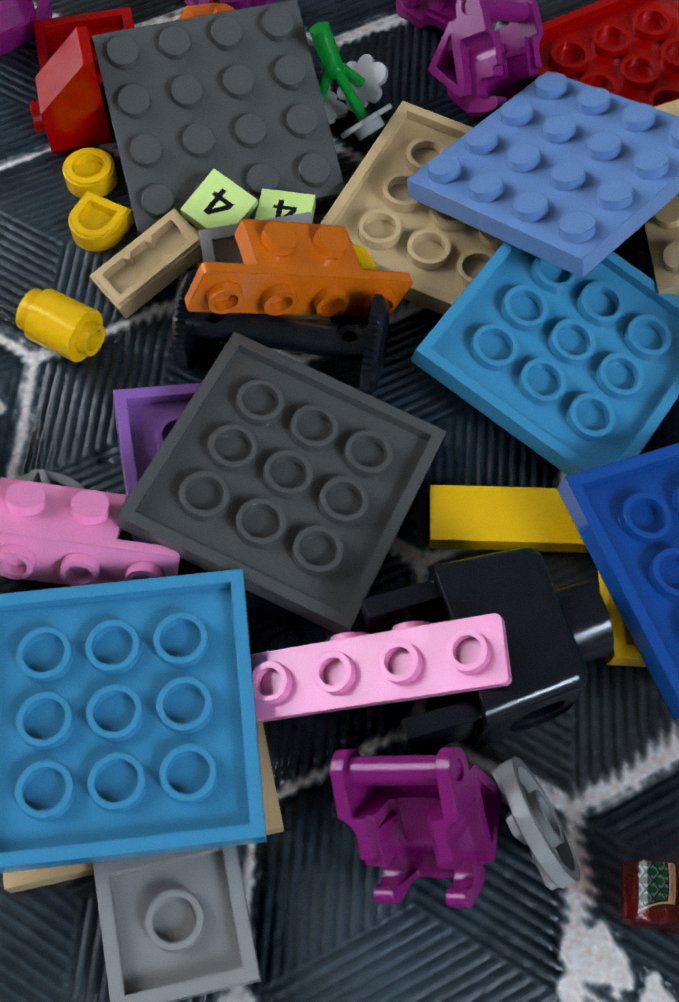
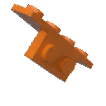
(293, 272)

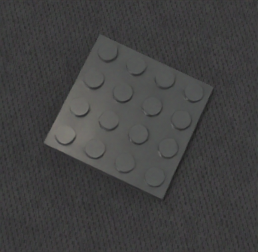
(219, 96)
(284, 481)

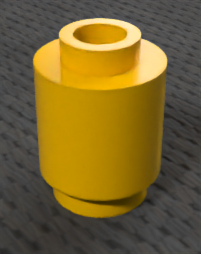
(60, 324)

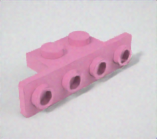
(72, 537)
(382, 667)

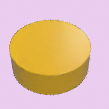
(90, 171)

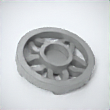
(537, 824)

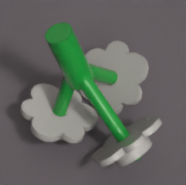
(357, 84)

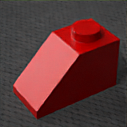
(71, 97)

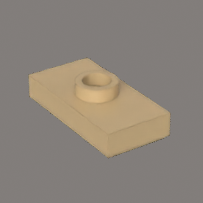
(149, 263)

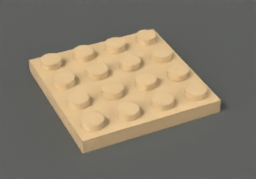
(405, 233)

